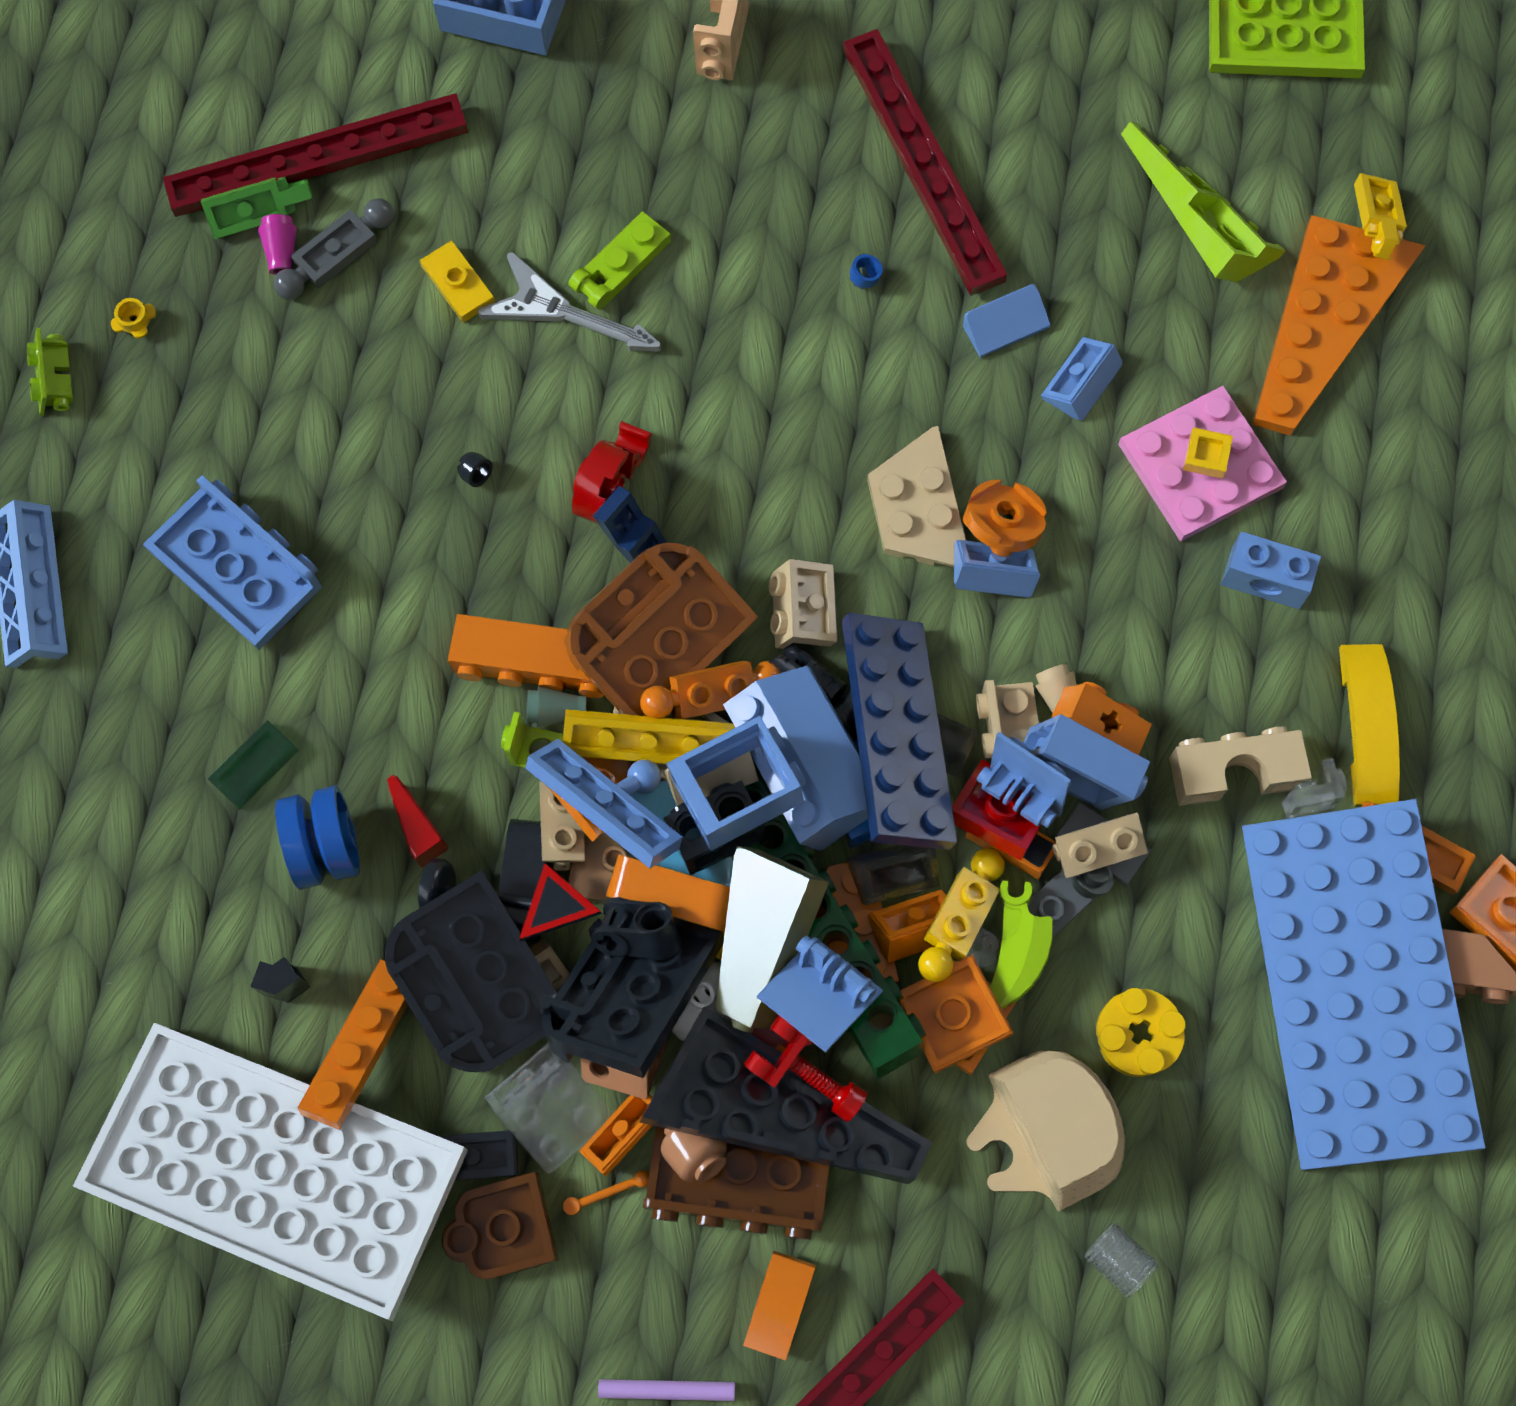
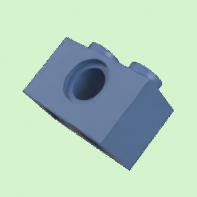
(1270, 570)

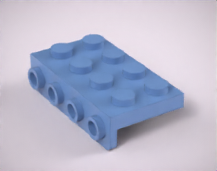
(234, 562)

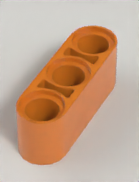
(686, 895)

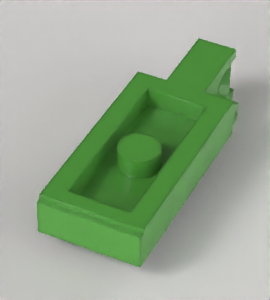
(247, 205)

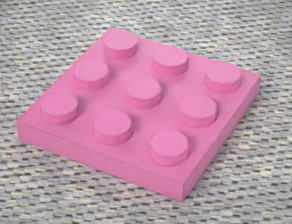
(1193, 499)

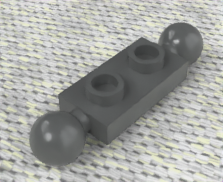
(334, 249)

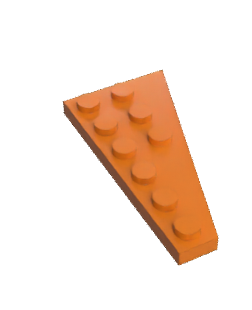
(1327, 310)

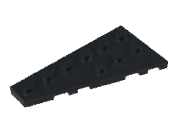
(720, 1099)

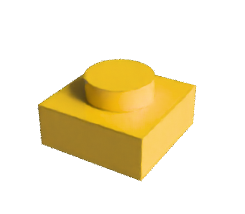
(1207, 452)

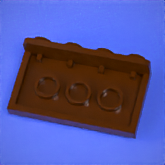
(750, 1189)

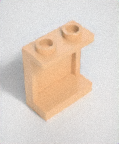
(719, 46)

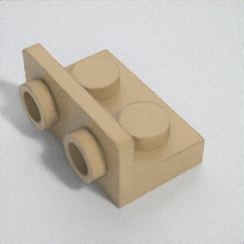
(803, 604)
(1007, 710)

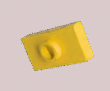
(456, 281)

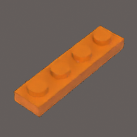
(355, 1051)

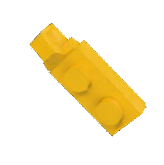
(1380, 213)

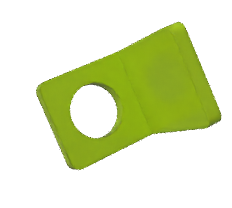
(518, 739)

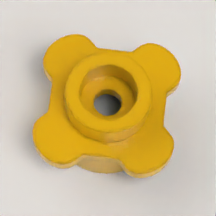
(126, 310)

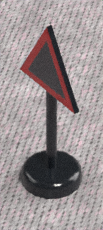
(551, 908)

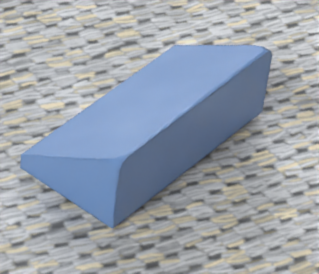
(1006, 320)
(1083, 377)
(983, 571)

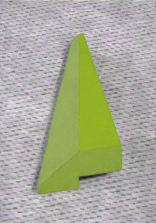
(1216, 230)

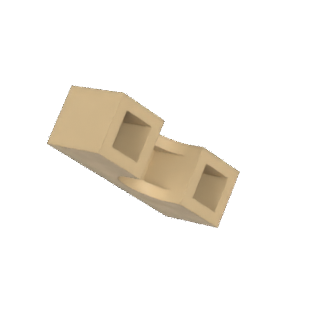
(1274, 757)

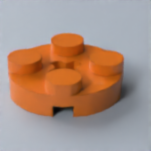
(1002, 534)

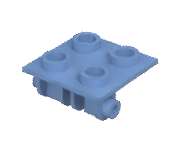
(1037, 779)
(819, 993)

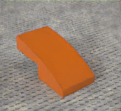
(779, 1305)

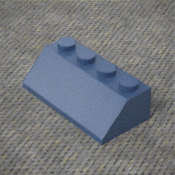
(817, 744)

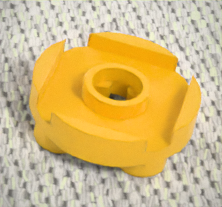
(1164, 1025)

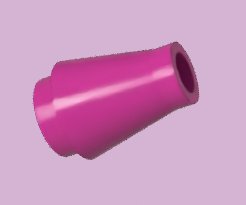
(278, 241)

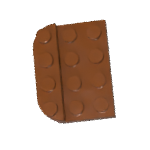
(655, 622)

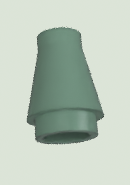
(549, 706)

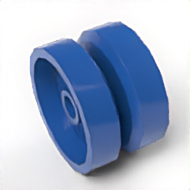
(317, 837)

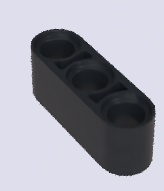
(522, 866)

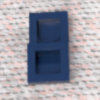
(626, 525)

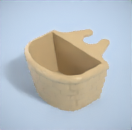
(1058, 1125)

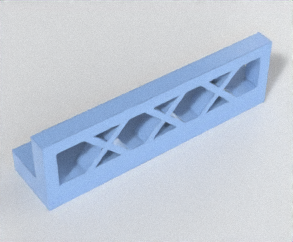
(32, 583)

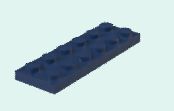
(898, 732)

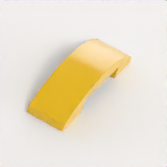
(1373, 724)

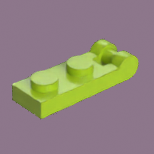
(620, 260)

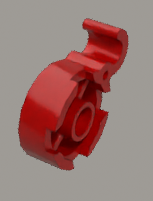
(607, 469)

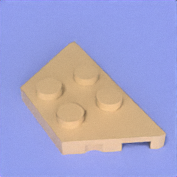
(917, 503)

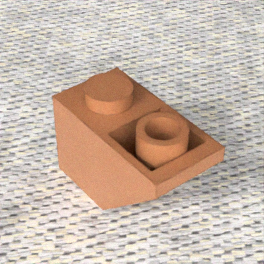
(1478, 968)

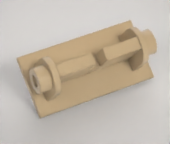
(560, 834)
(1100, 845)

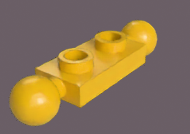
(961, 915)

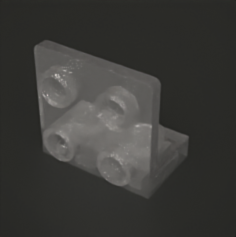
(549, 1108)

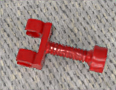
(846, 1099)

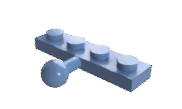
(608, 803)

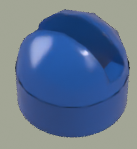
(871, 270)

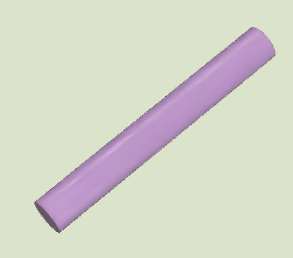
(666, 1390)

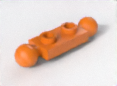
(703, 690)

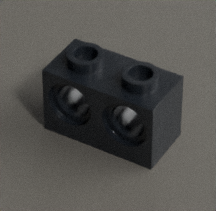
(696, 852)

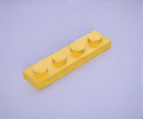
(636, 736)

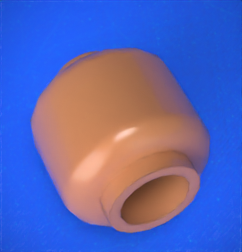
(693, 1156)

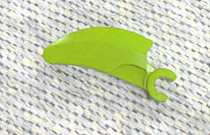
(1023, 947)

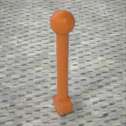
(573, 1206)

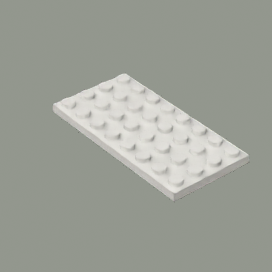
(234, 1164)

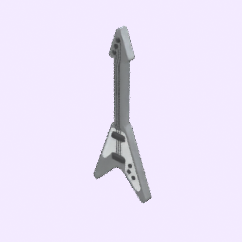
(541, 302)

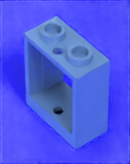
(720, 751)
(1098, 768)

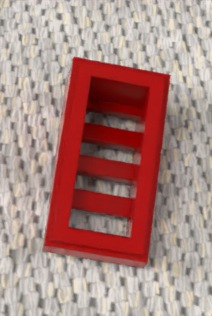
(420, 834)

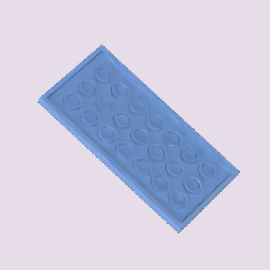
(1361, 987)

